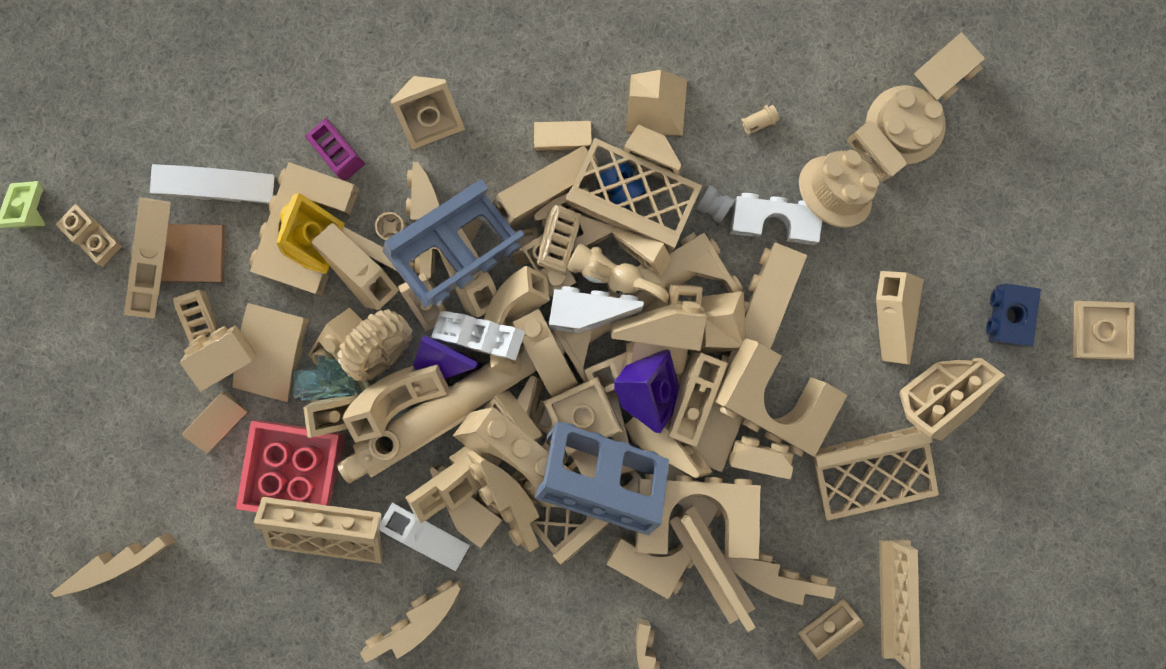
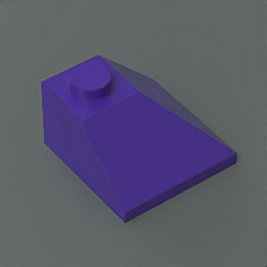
(450, 361)
(649, 389)

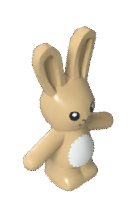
(622, 278)

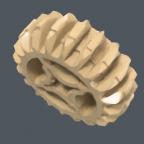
(374, 345)

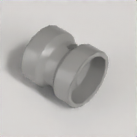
(715, 205)

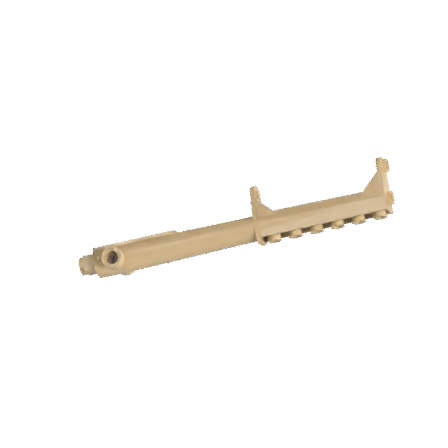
(436, 416)

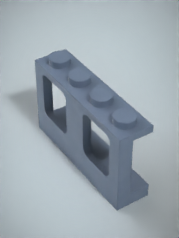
(440, 231)
(603, 495)

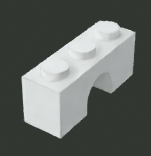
(750, 213)

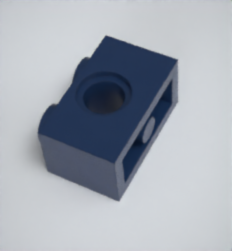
(1025, 304)

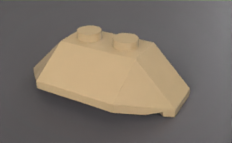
(948, 394)

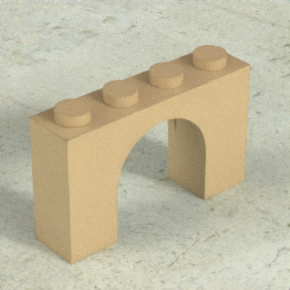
(322, 191)
(743, 395)
(495, 434)
(736, 501)
(660, 571)

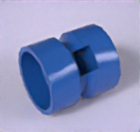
(618, 196)

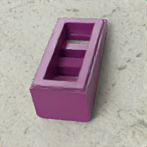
(347, 163)

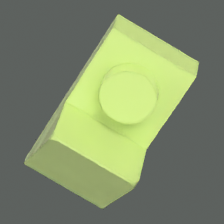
(21, 205)

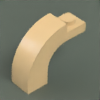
(513, 300)
(545, 354)
(380, 402)

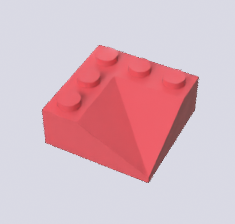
(288, 465)

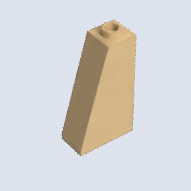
(534, 192)

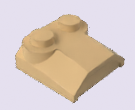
(760, 458)

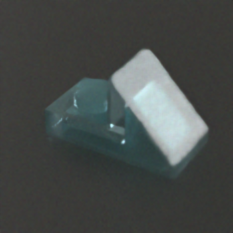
(322, 382)

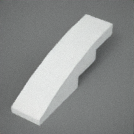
(211, 183)
(478, 334)

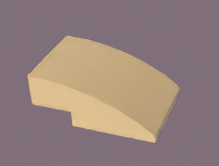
(278, 349)

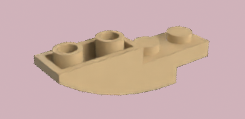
(422, 201)
(147, 258)
(448, 488)
(507, 497)
(787, 586)
(424, 618)

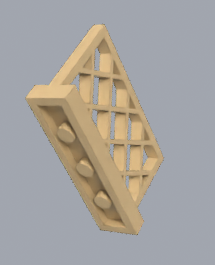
(617, 215)
(870, 448)
(316, 521)
(582, 534)
(713, 566)
(899, 602)

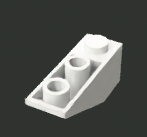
(583, 312)
(423, 537)

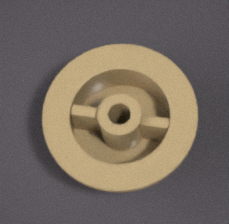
(909, 121)
(839, 188)

